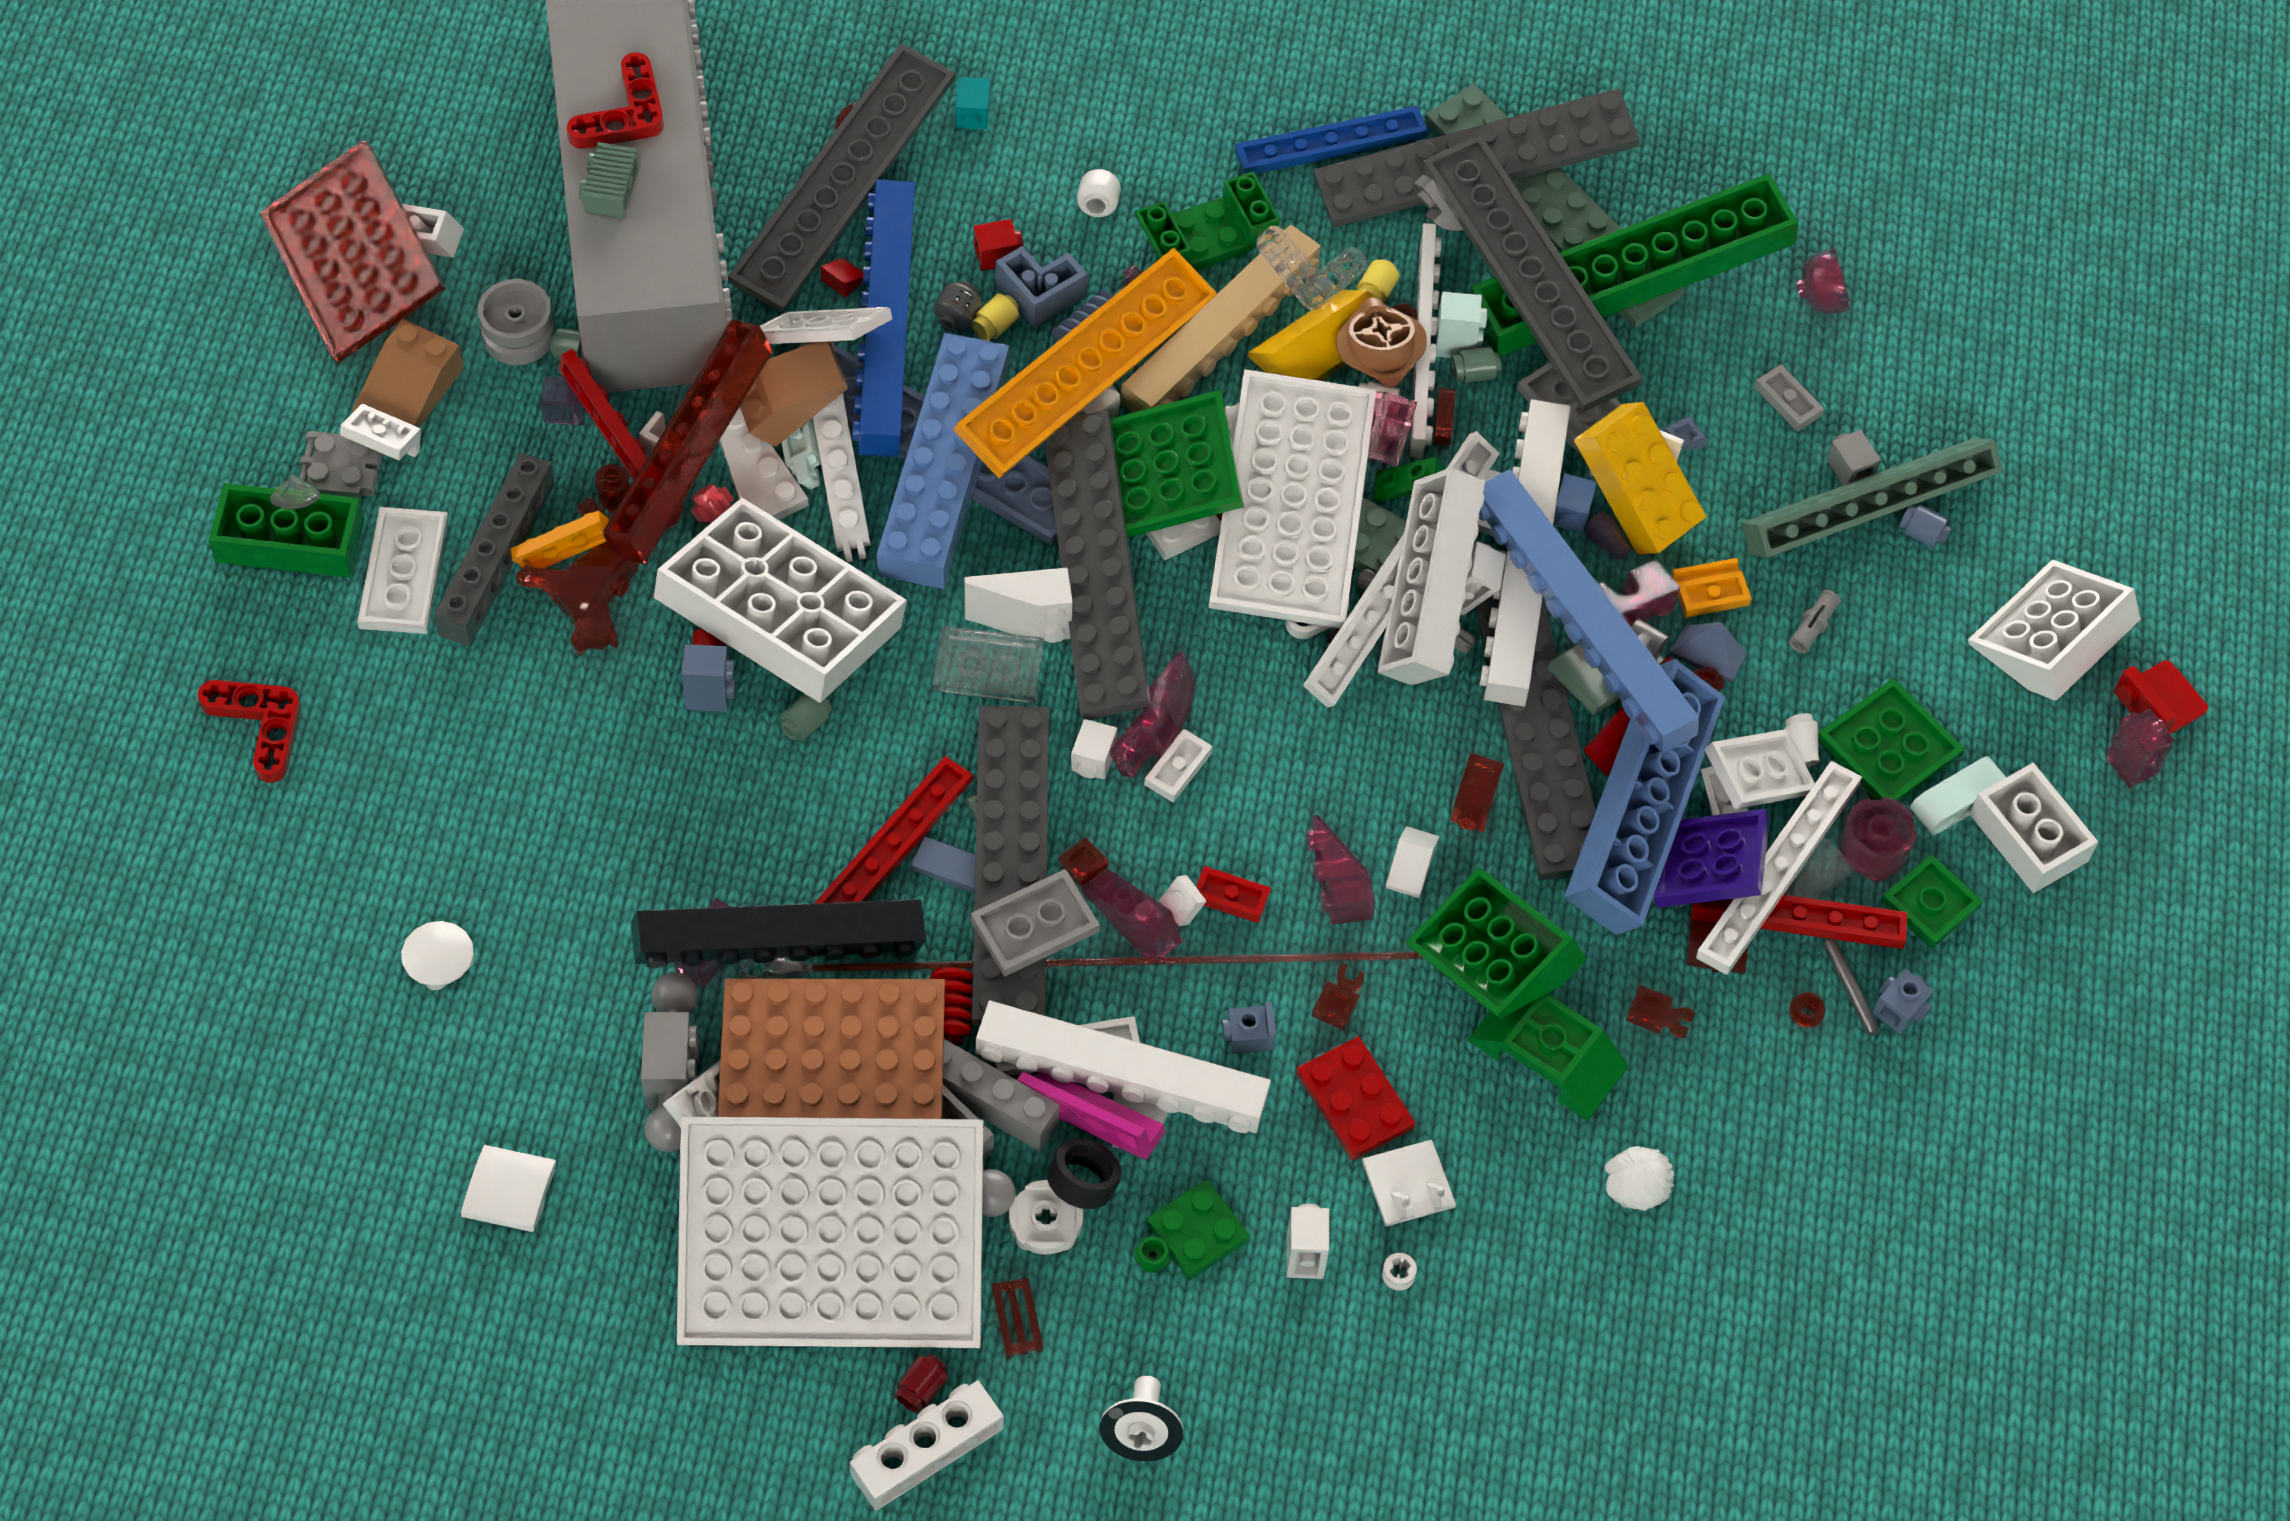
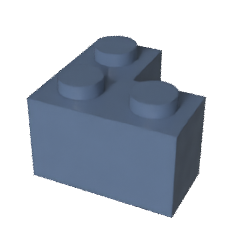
(1038, 289)

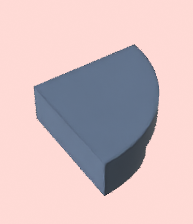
(1689, 432)

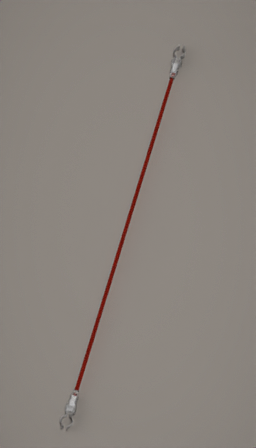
(783, 968)

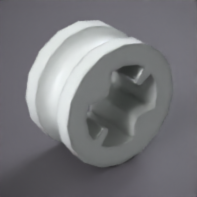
(1398, 1283)

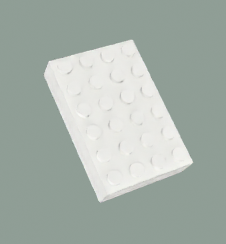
(780, 599)

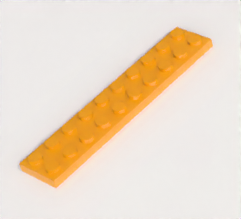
(1084, 363)

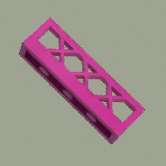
(1099, 1115)

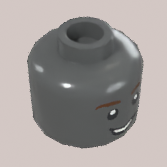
(957, 306)

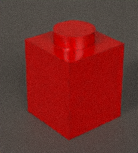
(995, 241)

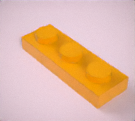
(562, 542)

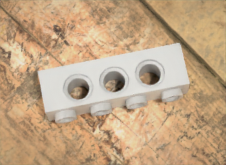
(885, 1484)

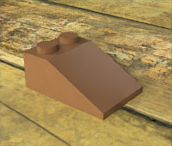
(411, 373)
(792, 391)

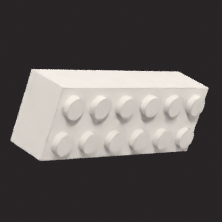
(1432, 577)

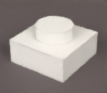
(1183, 900)

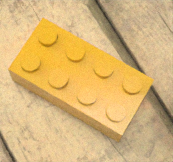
(1640, 478)

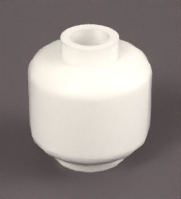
(1098, 193)

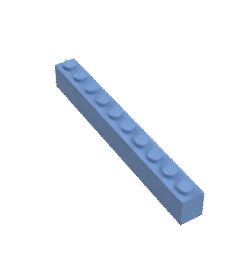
(1587, 614)

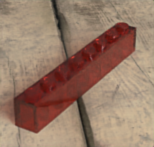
(687, 442)

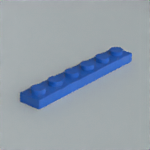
(1331, 140)

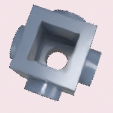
(1903, 1001)

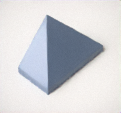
(1710, 647)

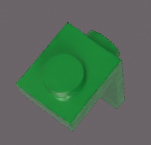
(1399, 480)

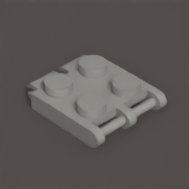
(339, 465)

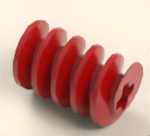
(956, 1002)

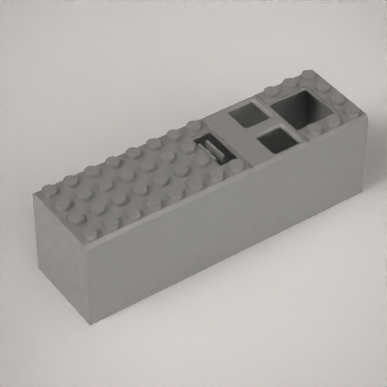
(655, 278)

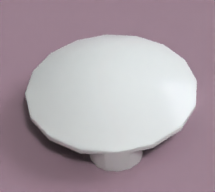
(437, 954)

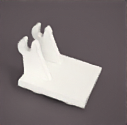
(1408, 1183)

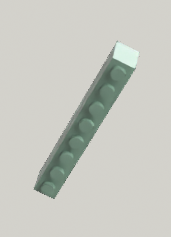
(1871, 497)

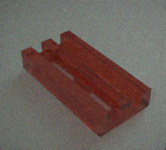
(1022, 1346)

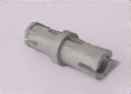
(1822, 612)

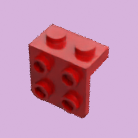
(2162, 691)

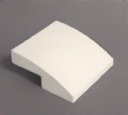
(508, 1188)

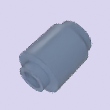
(1925, 525)

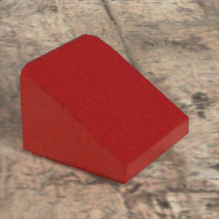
(841, 276)

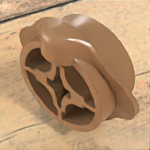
(1381, 342)

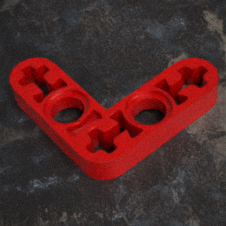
(631, 116)
(271, 719)

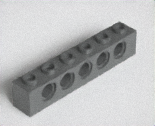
(490, 555)

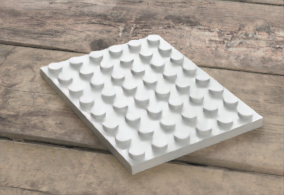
(830, 1232)

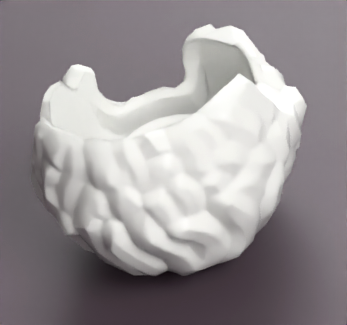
(1639, 1178)

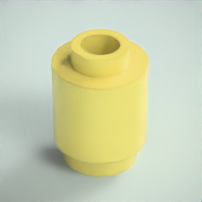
(1379, 279)
(995, 317)

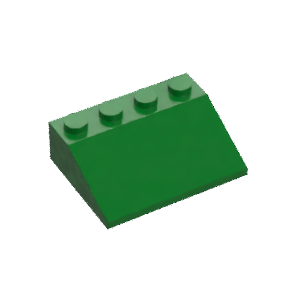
(1496, 946)

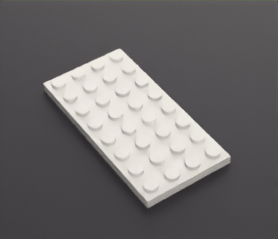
(1302, 487)

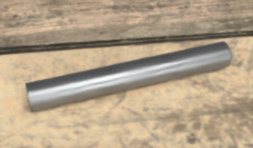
(1851, 987)

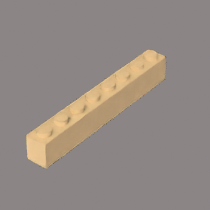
(1213, 331)

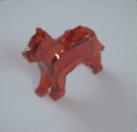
(586, 590)

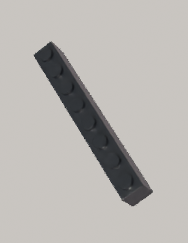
(777, 932)

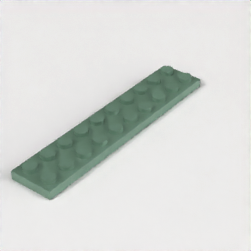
(1552, 195)

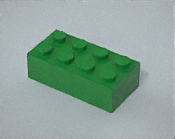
(305, 539)

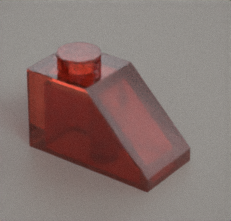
(1477, 792)

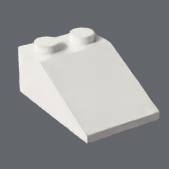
(1022, 602)

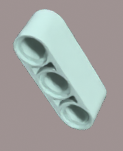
(1955, 796)

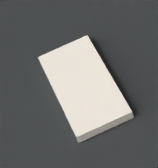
(824, 325)
(403, 570)

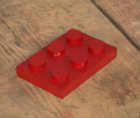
(1355, 1098)

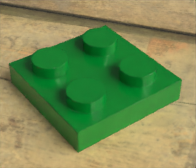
(1933, 901)
(1198, 1229)

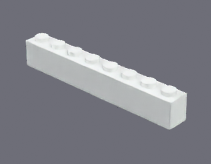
(1122, 1067)

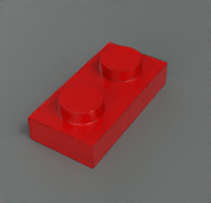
(1233, 894)

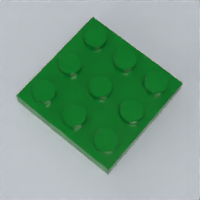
(1890, 743)

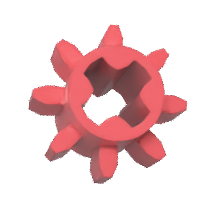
(710, 503)

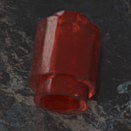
(611, 485)

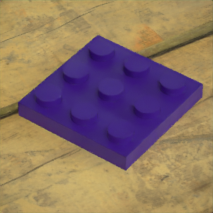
(1715, 859)

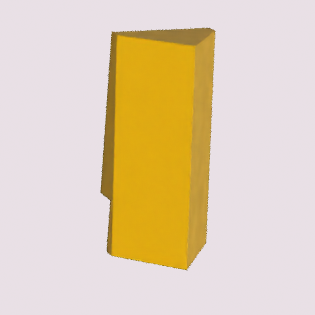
(1309, 344)

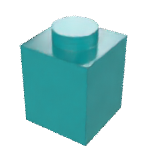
(972, 102)

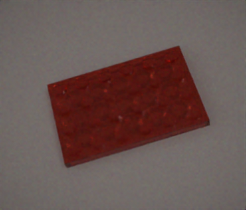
(352, 251)

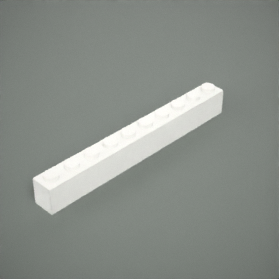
(1519, 606)

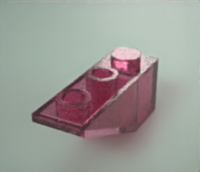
(1345, 881)
(1134, 914)

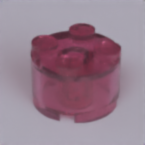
(1878, 837)

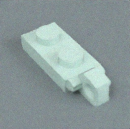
(803, 455)

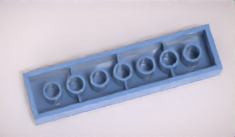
(939, 465)
(1640, 815)

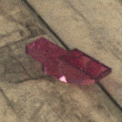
(1159, 723)

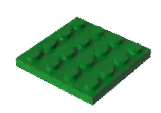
(1176, 463)

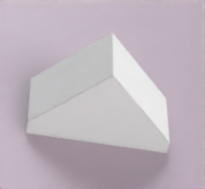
(1412, 861)

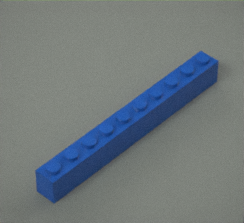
(885, 345)

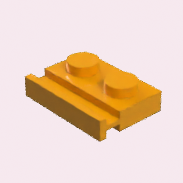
(1711, 587)

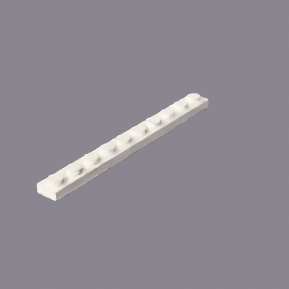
(1371, 612)

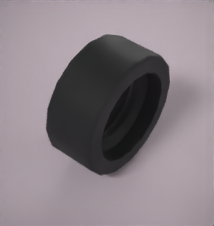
(1079, 1192)

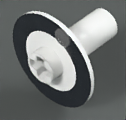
(1141, 1425)

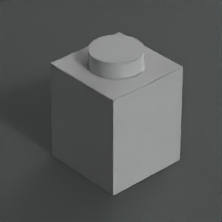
(1852, 457)

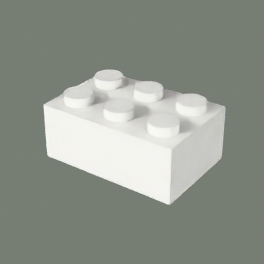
(2033, 827)

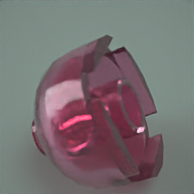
(1824, 283)

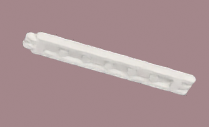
(841, 478)

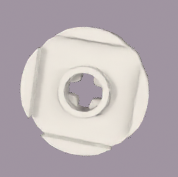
(1033, 1234)

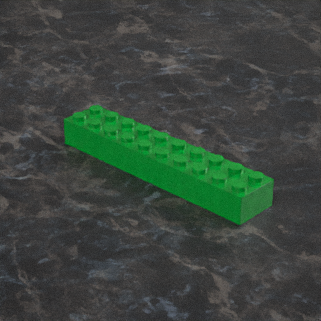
(1659, 255)

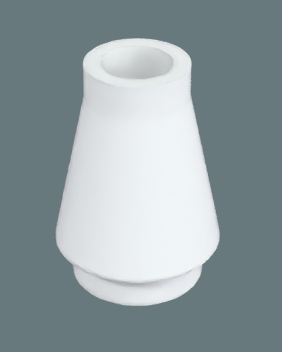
(1805, 737)

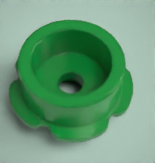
(1154, 1245)

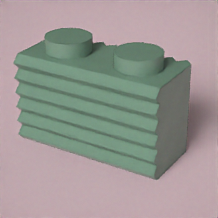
(609, 179)

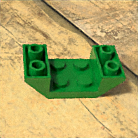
(1212, 229)
(1557, 1047)

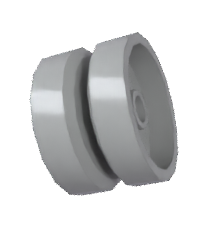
(516, 321)

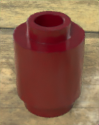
(921, 1383)

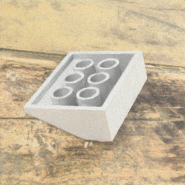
(2057, 628)

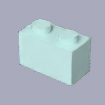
(1459, 323)

